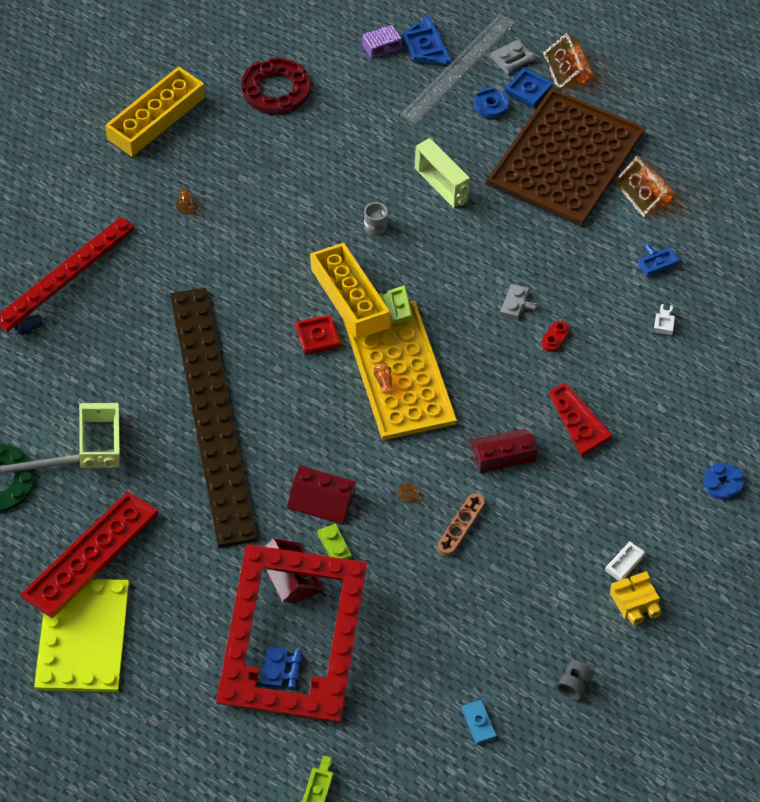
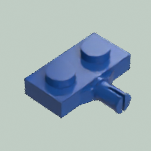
(657, 260)

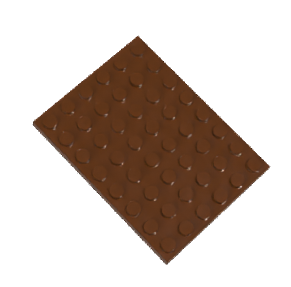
(566, 156)

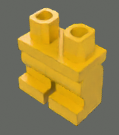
(636, 598)

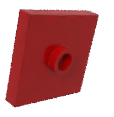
(317, 334)

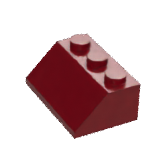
(504, 450)
(321, 494)
(293, 586)

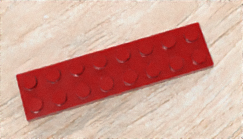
(89, 554)

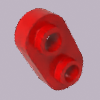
(556, 335)

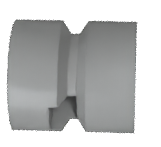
(375, 218)

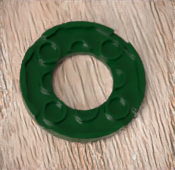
(22, 482)

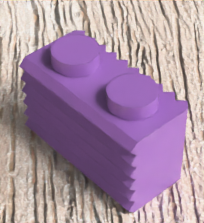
(382, 41)

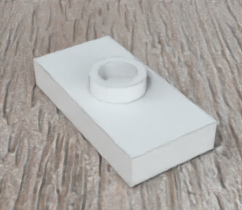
(625, 561)

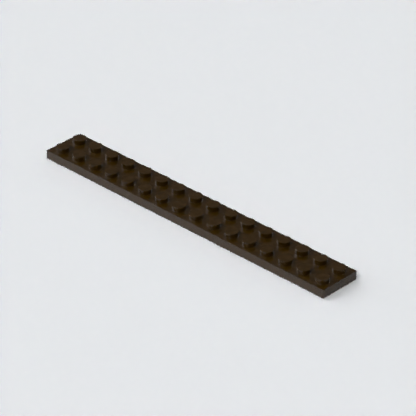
(213, 419)

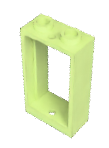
(442, 173)
(108, 413)

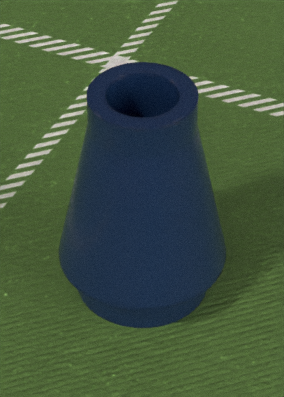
(28, 324)

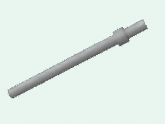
(44, 463)

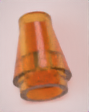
(184, 203)
(383, 375)

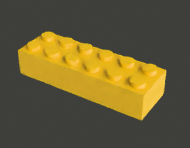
(155, 111)
(350, 291)

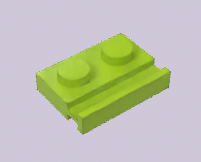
(398, 305)

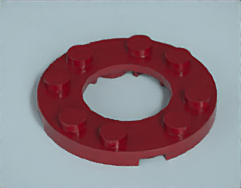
(275, 66)

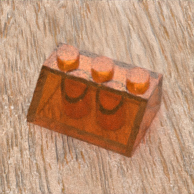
(568, 63)
(645, 187)

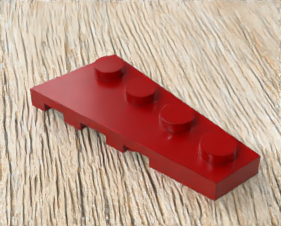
(579, 421)

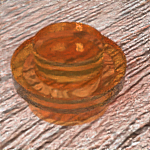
(407, 492)

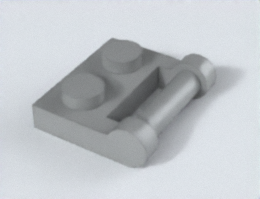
(510, 53)

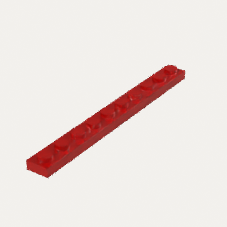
(64, 273)

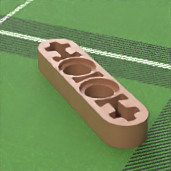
(461, 525)

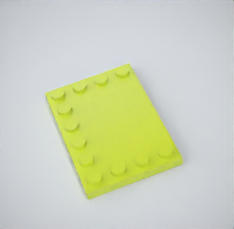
(85, 640)

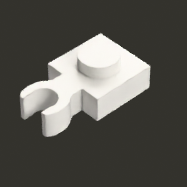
(664, 321)

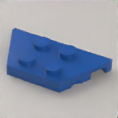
(425, 43)

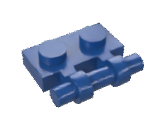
(275, 665)

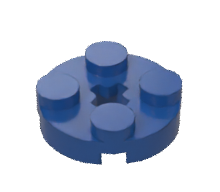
(487, 110)
(727, 472)

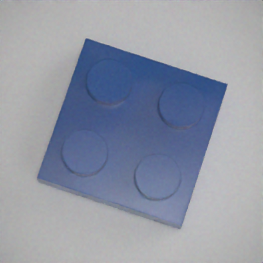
(528, 87)

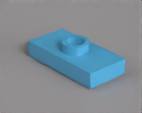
(478, 722)

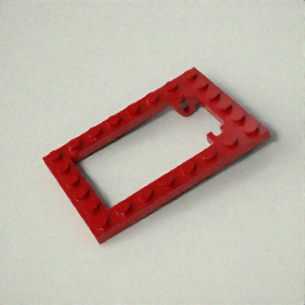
(326, 694)

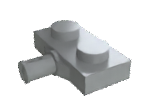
(516, 302)

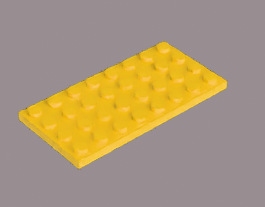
(418, 392)

